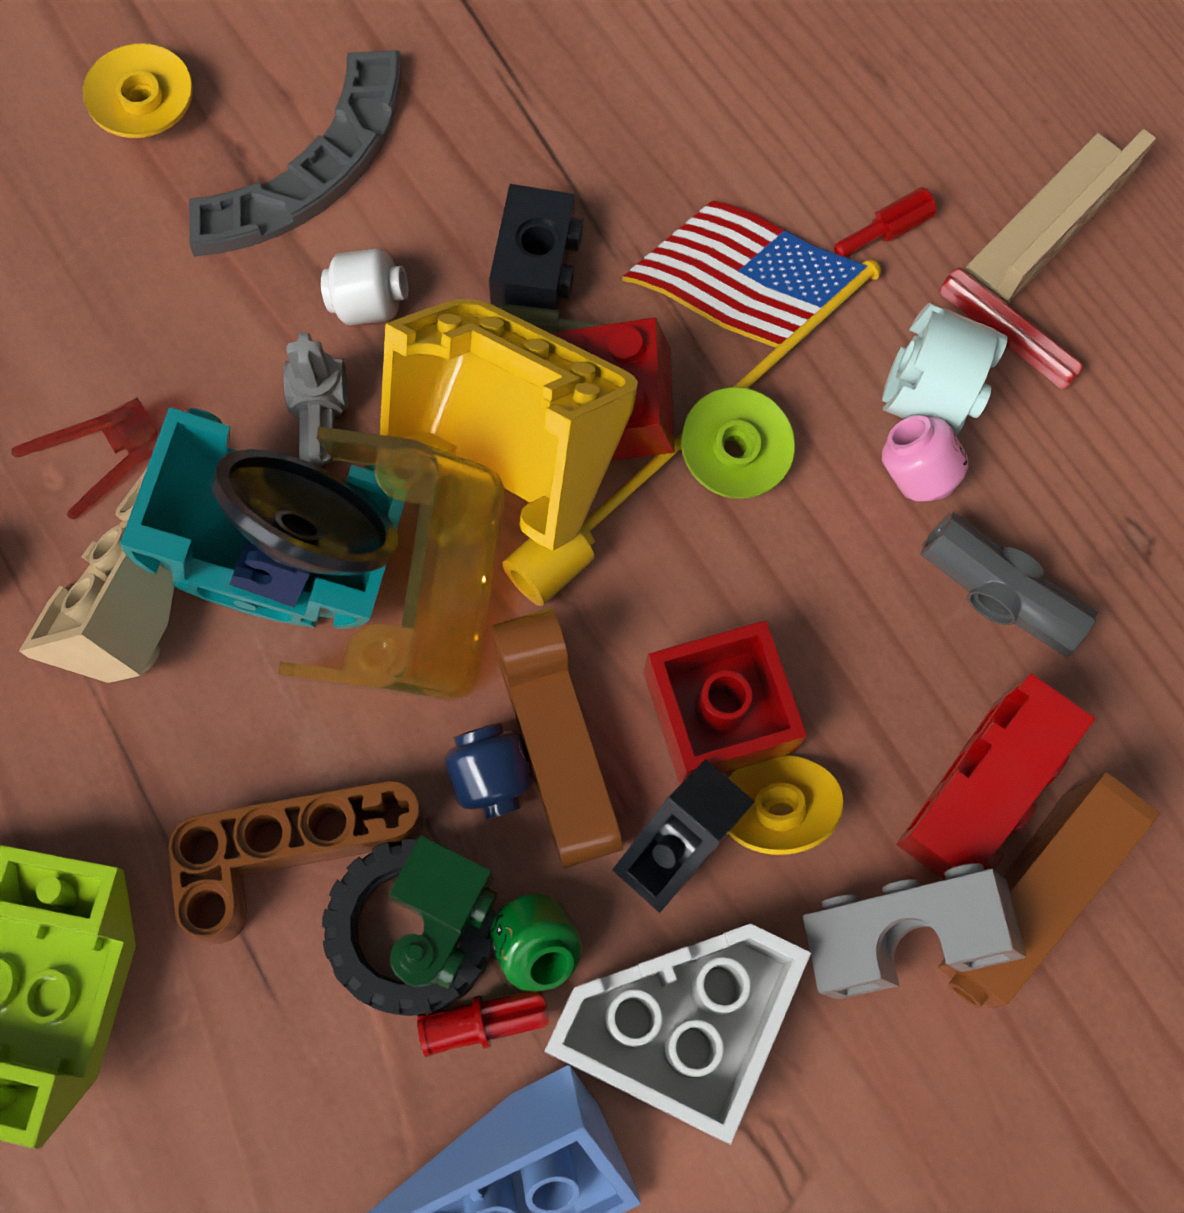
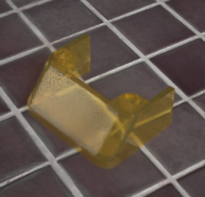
(450, 574)

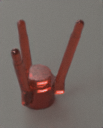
(122, 427)

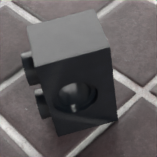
(532, 222)
(682, 835)

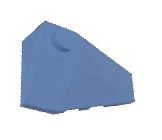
(527, 1155)

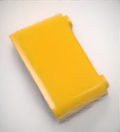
(509, 400)

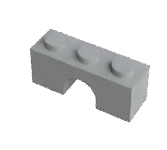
(857, 939)

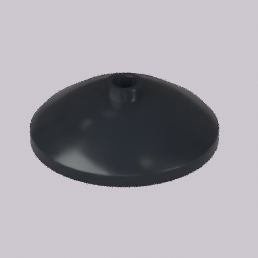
(303, 514)

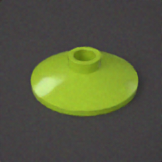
(753, 424)

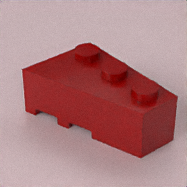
(996, 778)

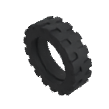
(347, 957)

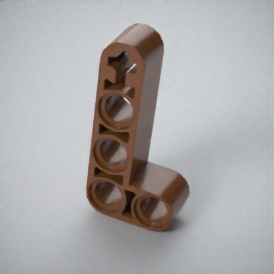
(556, 737)
(299, 846)

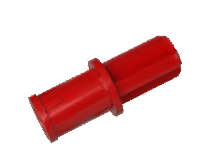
(481, 1022)

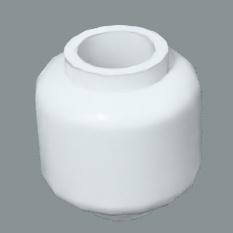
(364, 286)

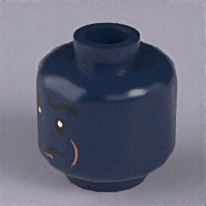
(489, 770)

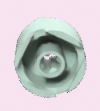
(943, 368)

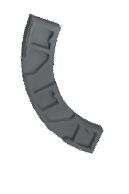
(316, 175)

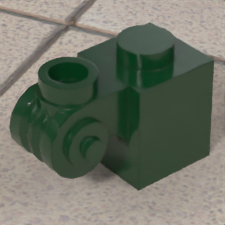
(449, 897)

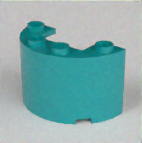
(186, 532)

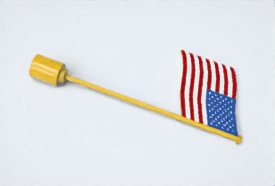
(744, 280)

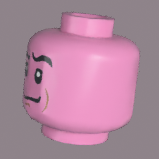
(924, 458)

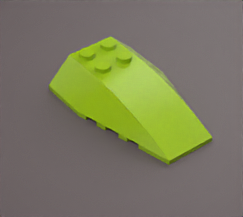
(61, 983)

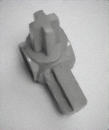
(314, 393)

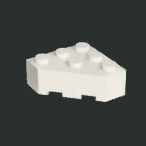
(686, 1025)

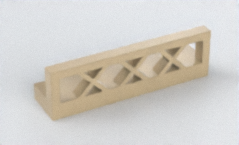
(1057, 214)

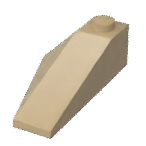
(109, 616)

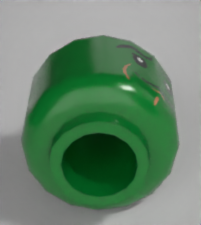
(535, 942)

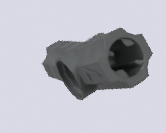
(1007, 585)

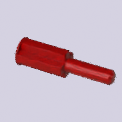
(891, 221)

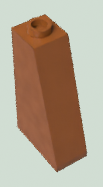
(1058, 878)

